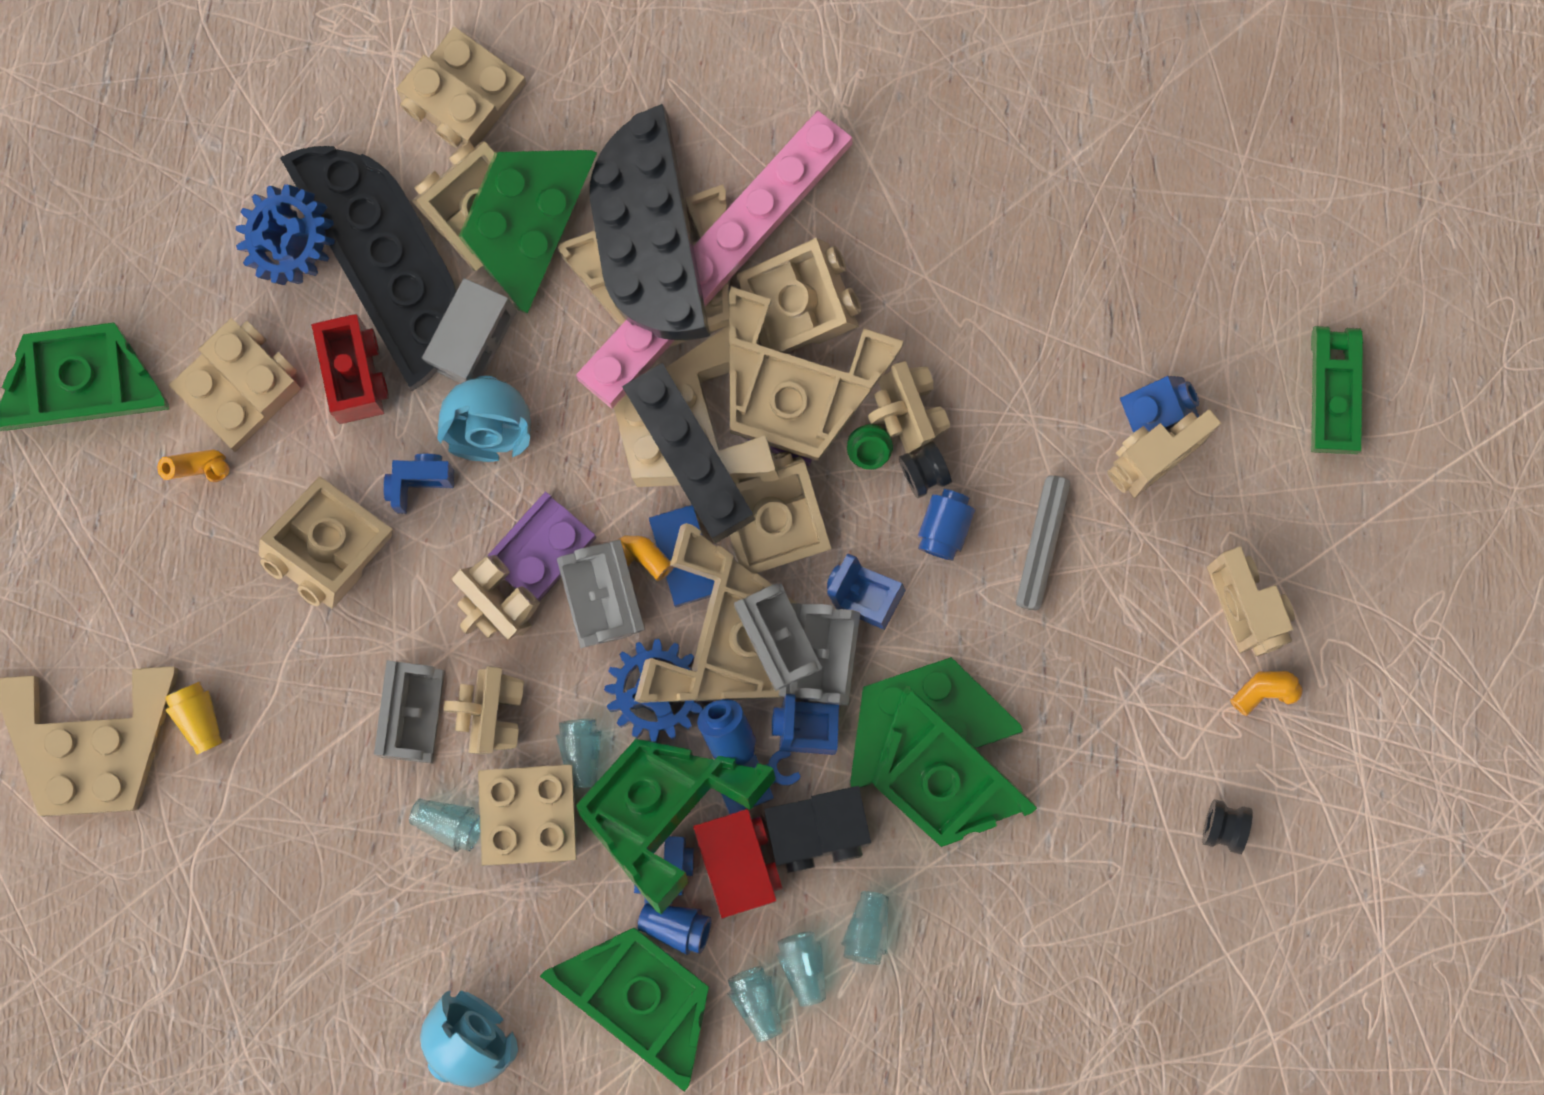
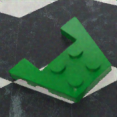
(647, 799)

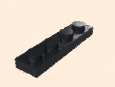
(689, 453)

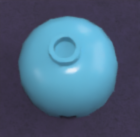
(484, 419)
(464, 1041)

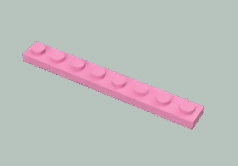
(726, 247)

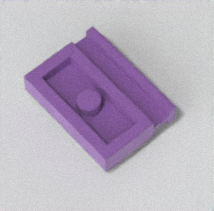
(536, 543)

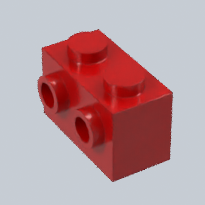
(348, 368)
(736, 863)

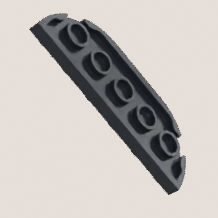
(646, 230)
(380, 250)

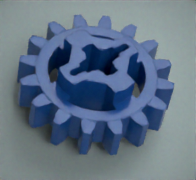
(292, 240)
(625, 700)

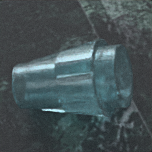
(580, 747)
(448, 823)
(867, 930)
(803, 966)
(756, 1002)

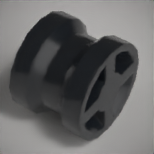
(925, 470)
(1227, 826)

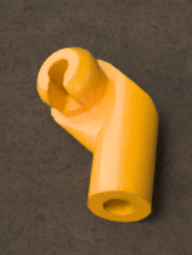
(194, 463)
(648, 554)
(1267, 684)

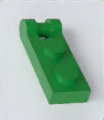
(1336, 391)

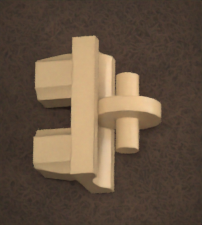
(903, 410)
(487, 606)
(491, 690)

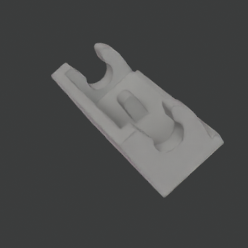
(470, 332)
(600, 594)
(777, 636)
(834, 642)
(409, 712)

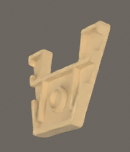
(584, 259)
(688, 372)
(790, 398)
(725, 656)
(86, 763)

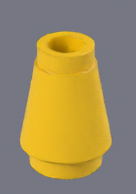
(194, 716)

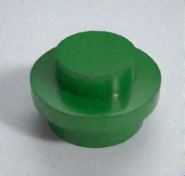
(869, 446)

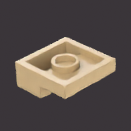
(460, 89)
(449, 197)
(805, 296)
(236, 383)
(1154, 453)
(786, 518)
(323, 543)
(1255, 617)

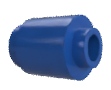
(945, 524)
(727, 731)

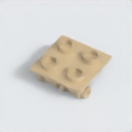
(527, 815)

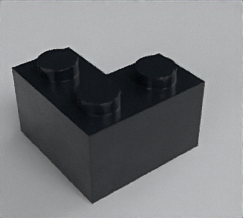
(817, 828)

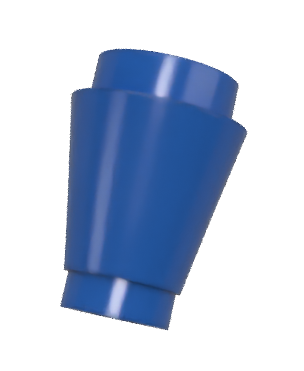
(677, 926)

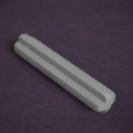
(1043, 543)

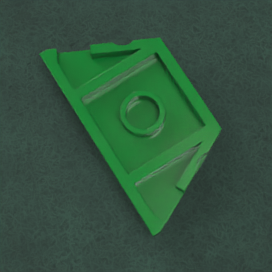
(523, 215)
(76, 378)
(948, 692)
(942, 777)
(639, 999)

